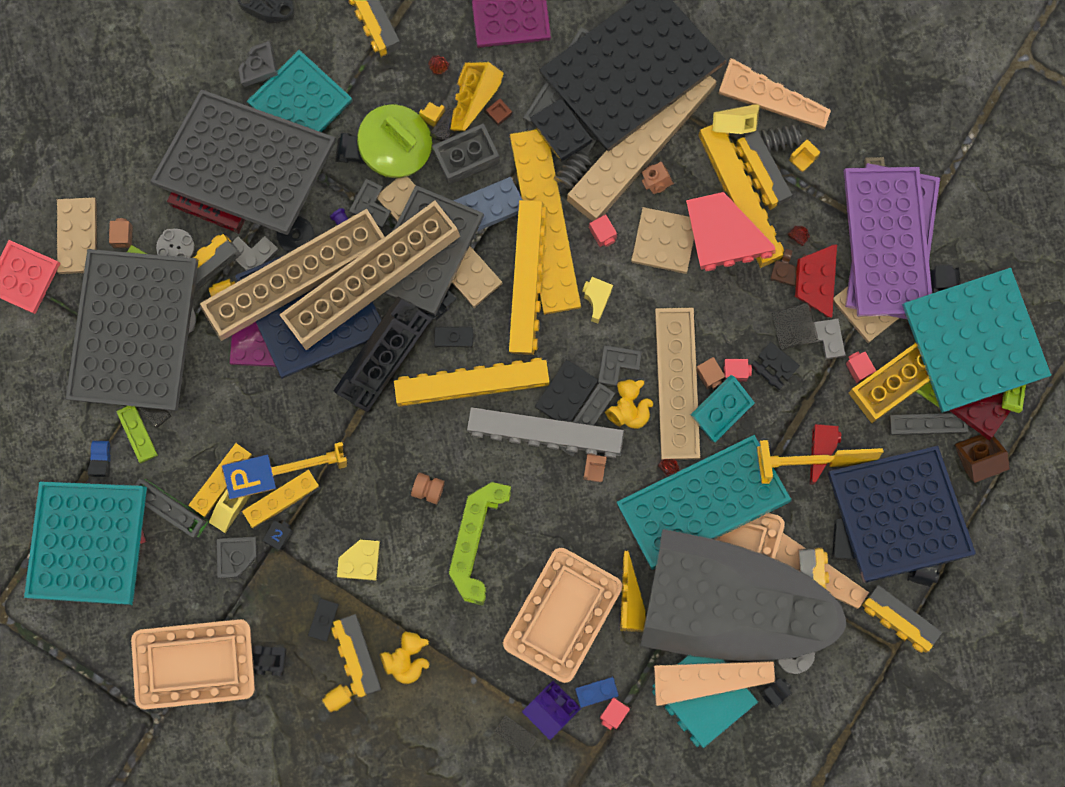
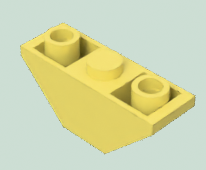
(736, 120)
(226, 511)

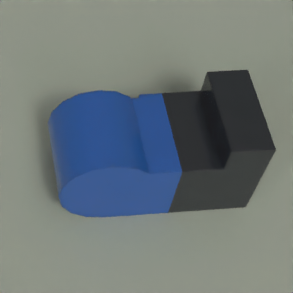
(99, 459)

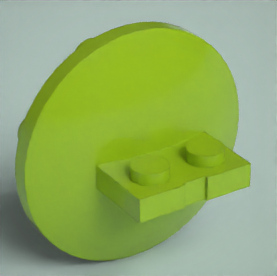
(394, 141)

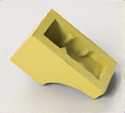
(597, 293)

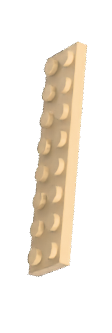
(474, 276)
(677, 383)

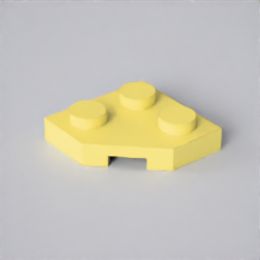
(360, 561)

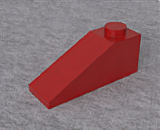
(824, 442)

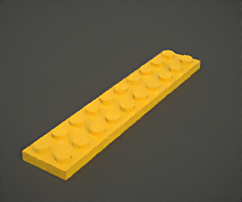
(537, 183)

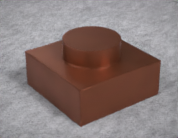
(499, 112)

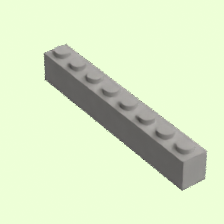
(545, 431)

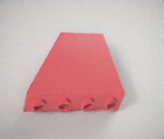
(725, 233)

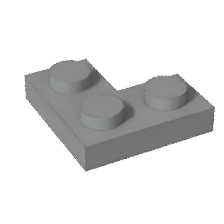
(258, 255)
(830, 335)

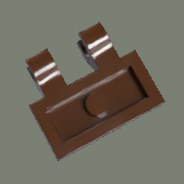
(783, 271)

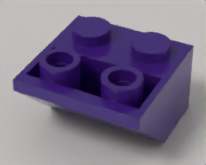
(551, 710)

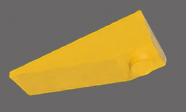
(477, 86)
(632, 605)

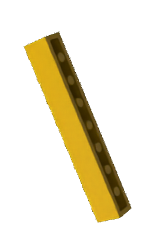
(738, 185)
(526, 277)
(471, 382)

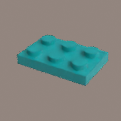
(722, 408)

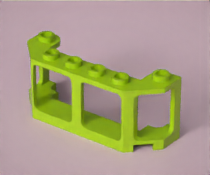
(469, 537)

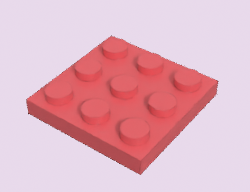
(25, 276)

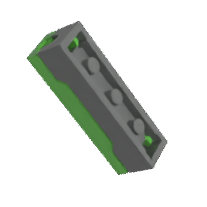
(173, 509)

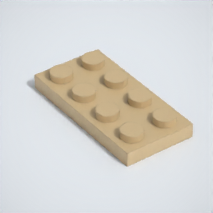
(75, 233)

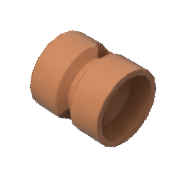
(427, 488)

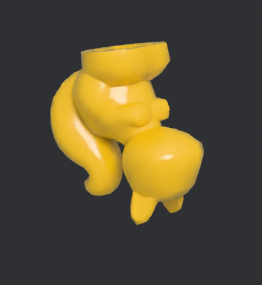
(626, 411)
(399, 662)

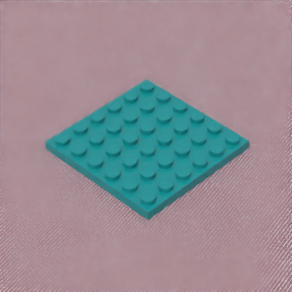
(976, 340)
(85, 542)

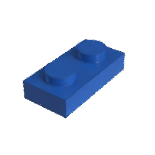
(596, 692)

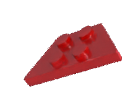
(816, 279)

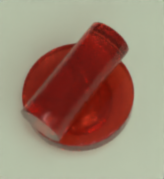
(438, 64)
(799, 234)
(669, 467)

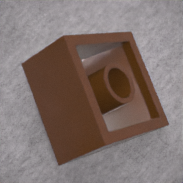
(982, 457)

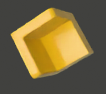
(432, 114)
(804, 155)

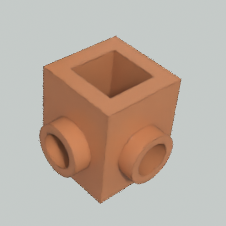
(656, 178)

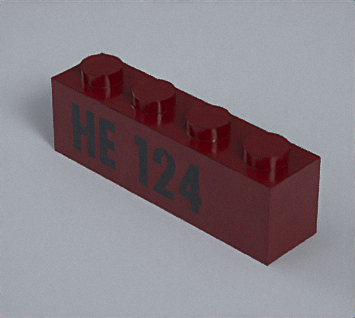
(206, 212)

